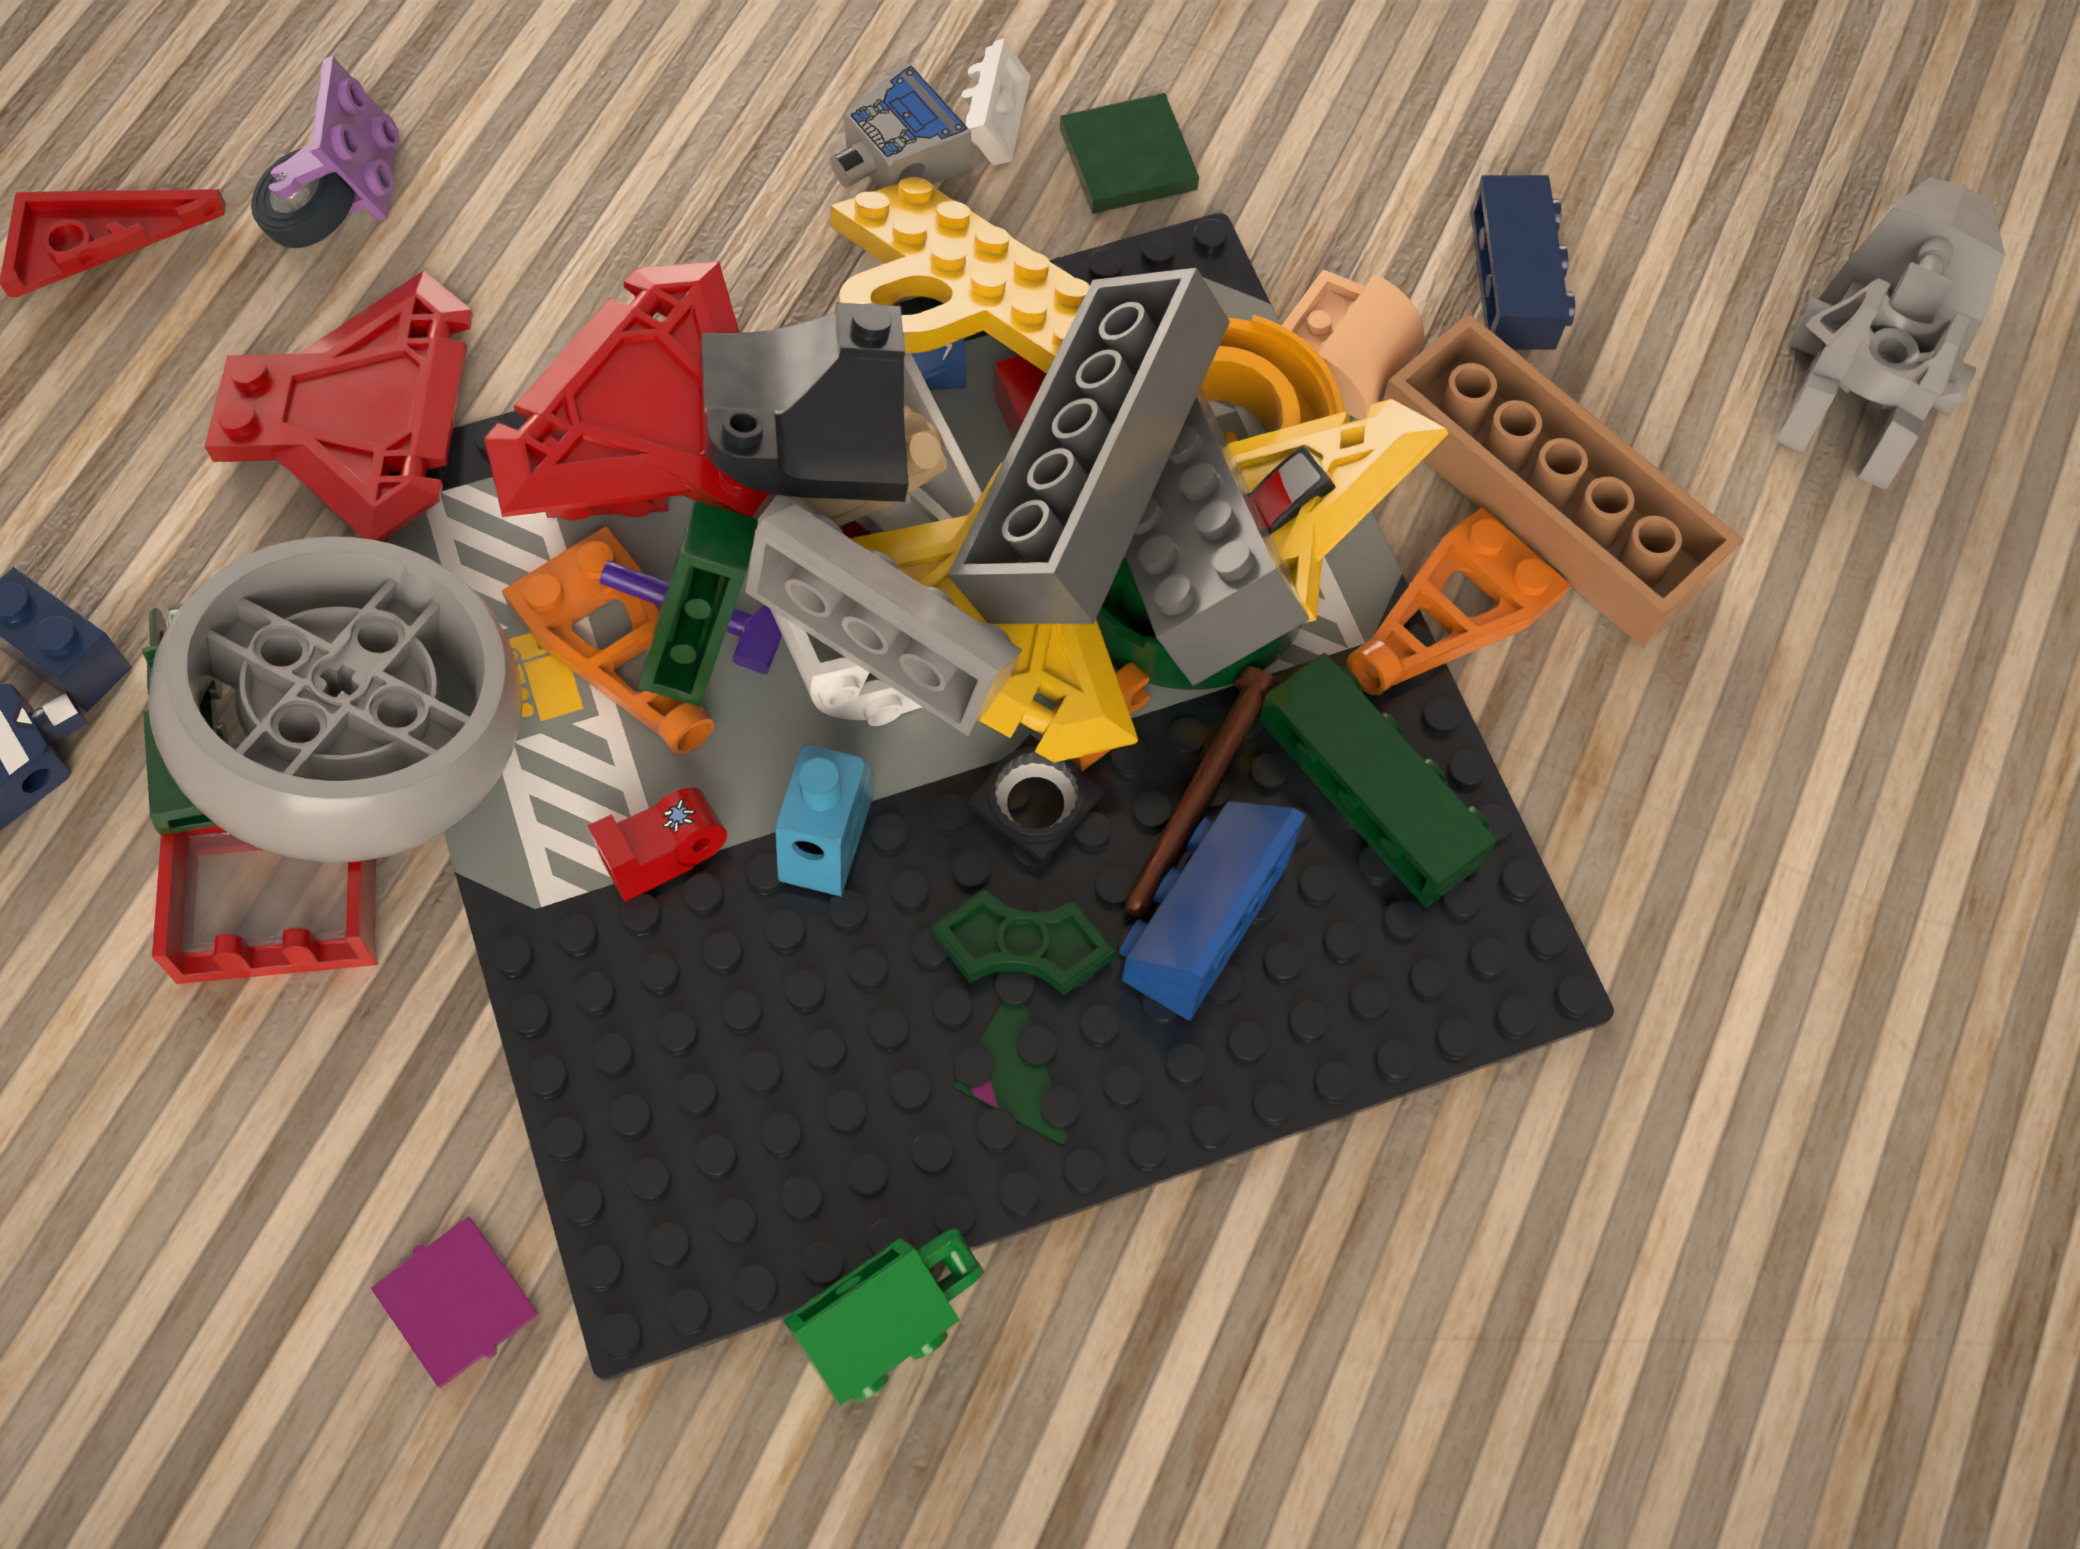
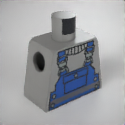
(902, 133)

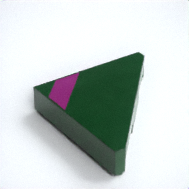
(1014, 1084)

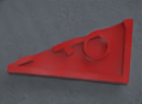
(76, 230)

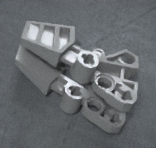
(1905, 351)

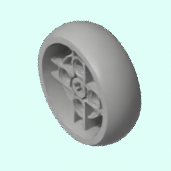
(356, 648)

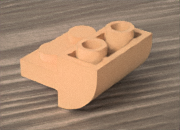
(1359, 334)

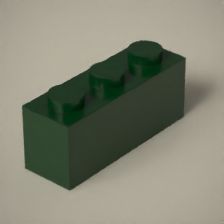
(698, 603)

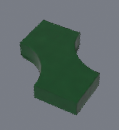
(993, 937)

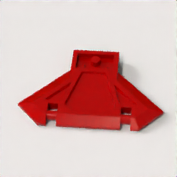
(624, 406)
(355, 408)

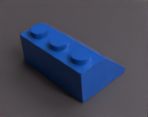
(1209, 903)

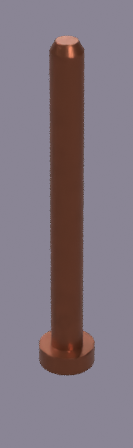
(1253, 686)

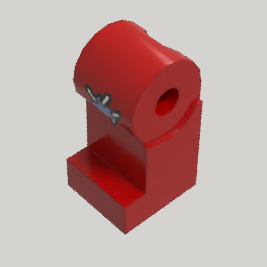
(658, 841)

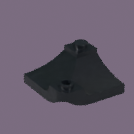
(810, 406)

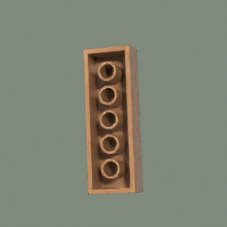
(1564, 481)

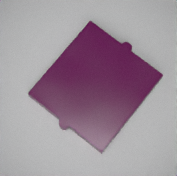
(454, 1302)

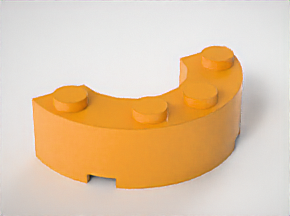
(1271, 375)

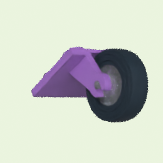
(337, 173)

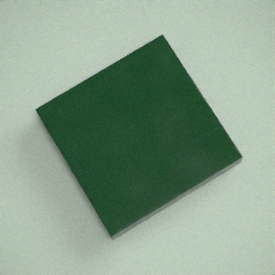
(1129, 153)

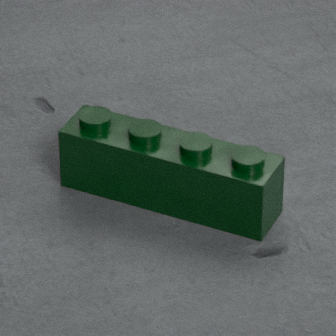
(1377, 779)

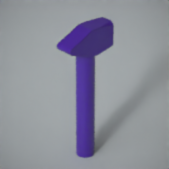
(757, 632)

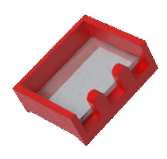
(257, 913)

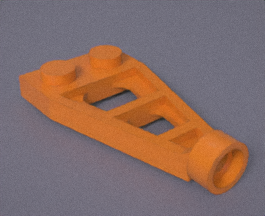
(1496, 564)
(568, 591)

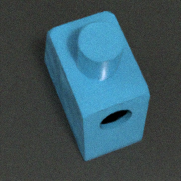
(826, 808)

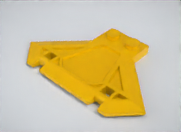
(1362, 461)
(1056, 659)

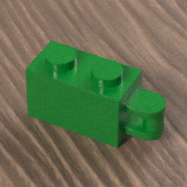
(883, 1314)

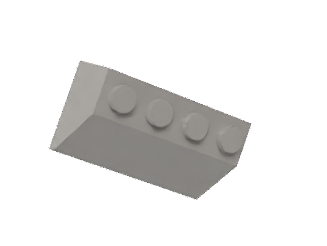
(879, 616)

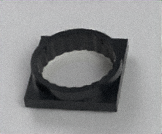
(1078, 792)

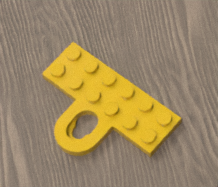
(961, 260)

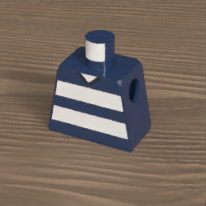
(28, 753)

